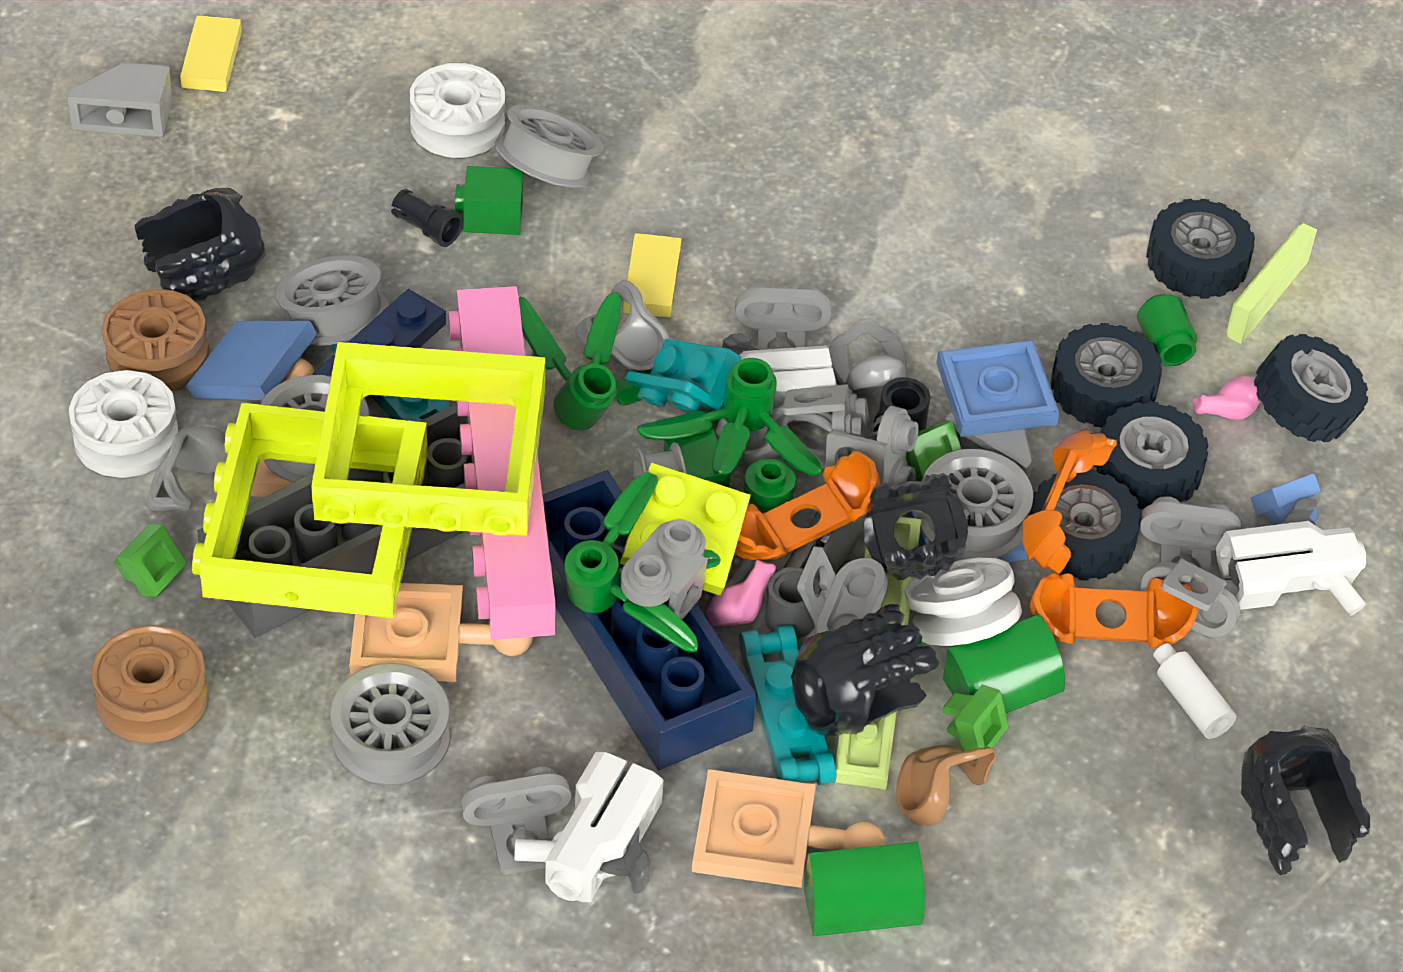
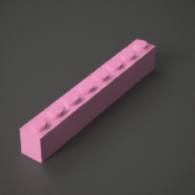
(515, 567)

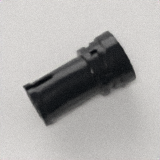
(435, 221)

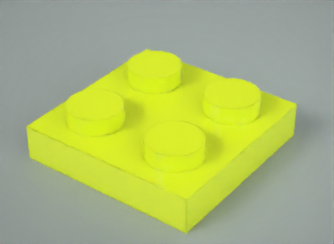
(707, 505)

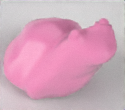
(1234, 400)
(743, 600)

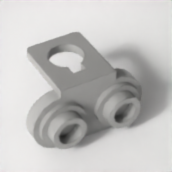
(782, 312)
(848, 412)
(894, 438)
(1187, 529)
(667, 568)
(844, 596)
(1216, 606)
(515, 805)

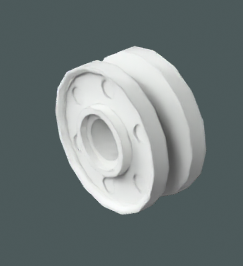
(457, 110)
(123, 423)
(965, 602)

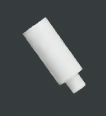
(1194, 691)

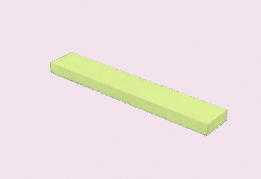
(866, 756)

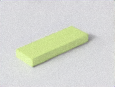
(1270, 283)

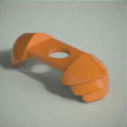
(838, 501)
(1041, 531)
(1149, 615)

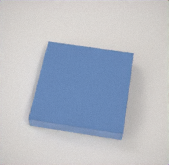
(251, 359)
(997, 388)

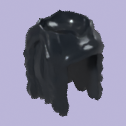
(202, 243)
(934, 500)
(860, 672)
(1295, 762)

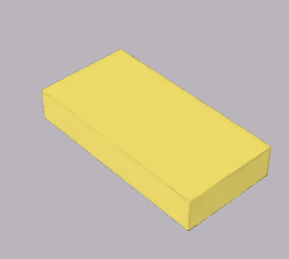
(211, 53)
(655, 271)

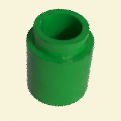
(1168, 329)
(769, 484)

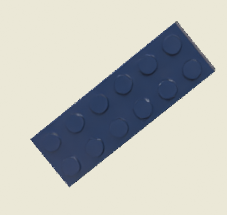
(669, 696)

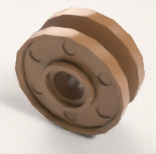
(156, 335)
(149, 684)

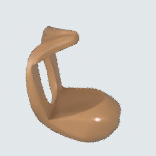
(925, 784)

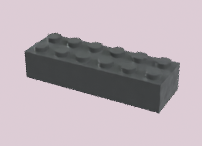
(285, 532)

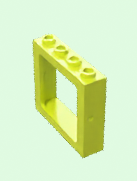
(438, 375)
(295, 436)

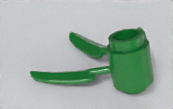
(590, 386)
(746, 408)
(595, 573)

